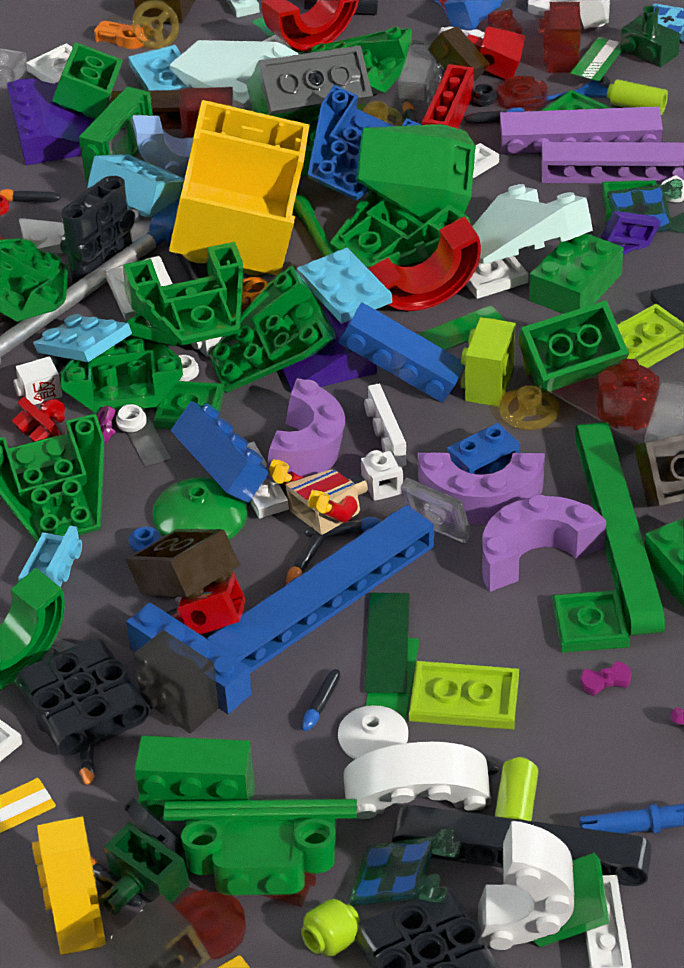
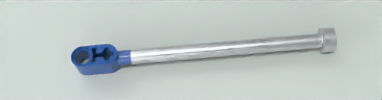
(160, 229)

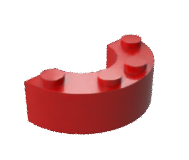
(317, 26)
(439, 275)

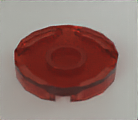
(522, 93)
(216, 920)

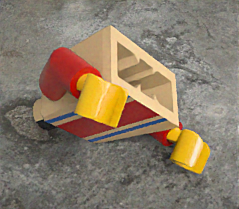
(322, 498)

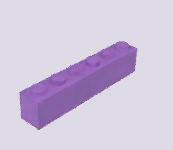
(527, 130)
(611, 161)

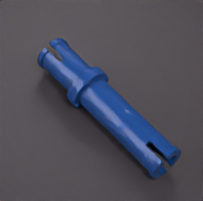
(640, 820)

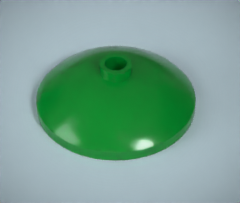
(199, 505)

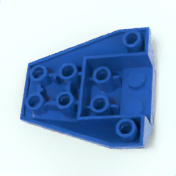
(338, 142)

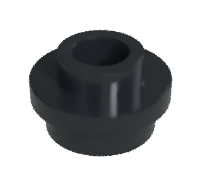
(484, 95)

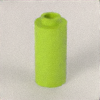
(634, 95)
(517, 789)

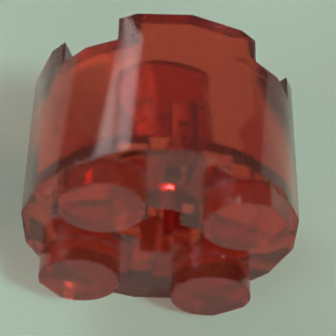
(627, 394)

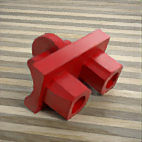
(30, 416)

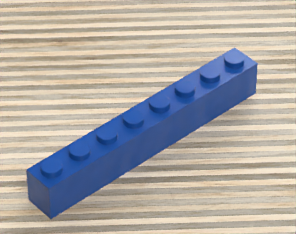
(326, 588)

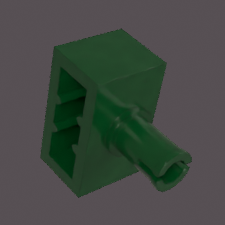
(650, 40)
(143, 869)

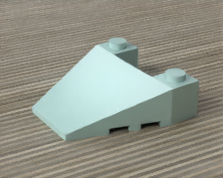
(225, 65)
(521, 221)

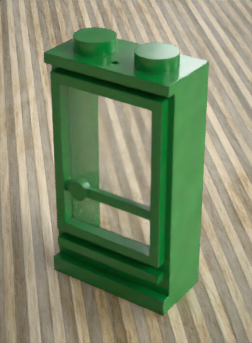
(113, 129)

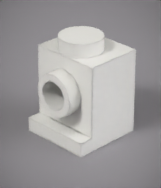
(379, 467)

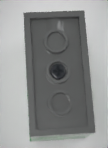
(299, 83)

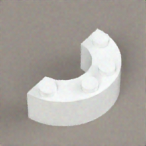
(418, 771)
(536, 890)

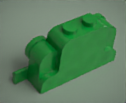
(259, 843)

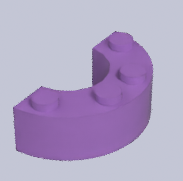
(319, 435)
(484, 493)
(537, 524)

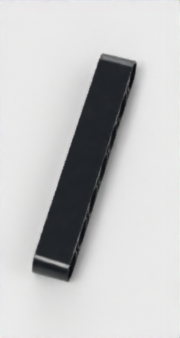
(484, 835)

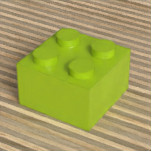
(488, 361)

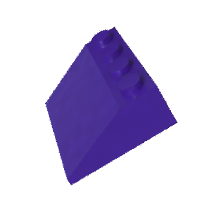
(43, 126)
(332, 363)

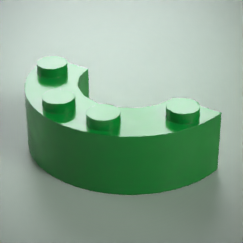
(30, 624)

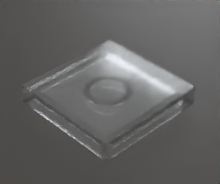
(439, 508)

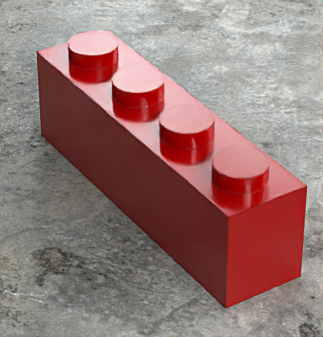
(451, 97)

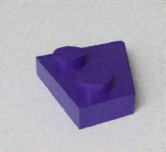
(630, 230)

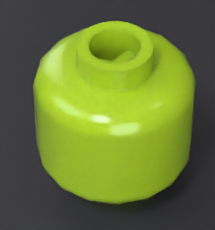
(330, 927)

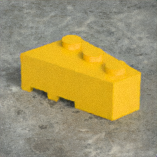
(69, 884)

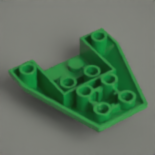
(382, 53)
(418, 167)
(30, 280)
(275, 332)
(125, 374)
(56, 480)

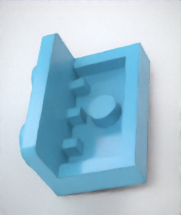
(54, 555)

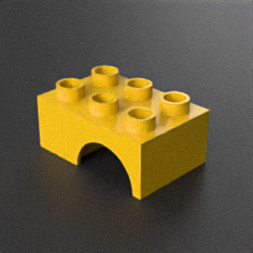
(240, 187)

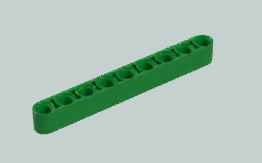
(623, 537)

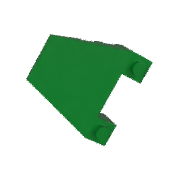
(387, 231)
(192, 308)

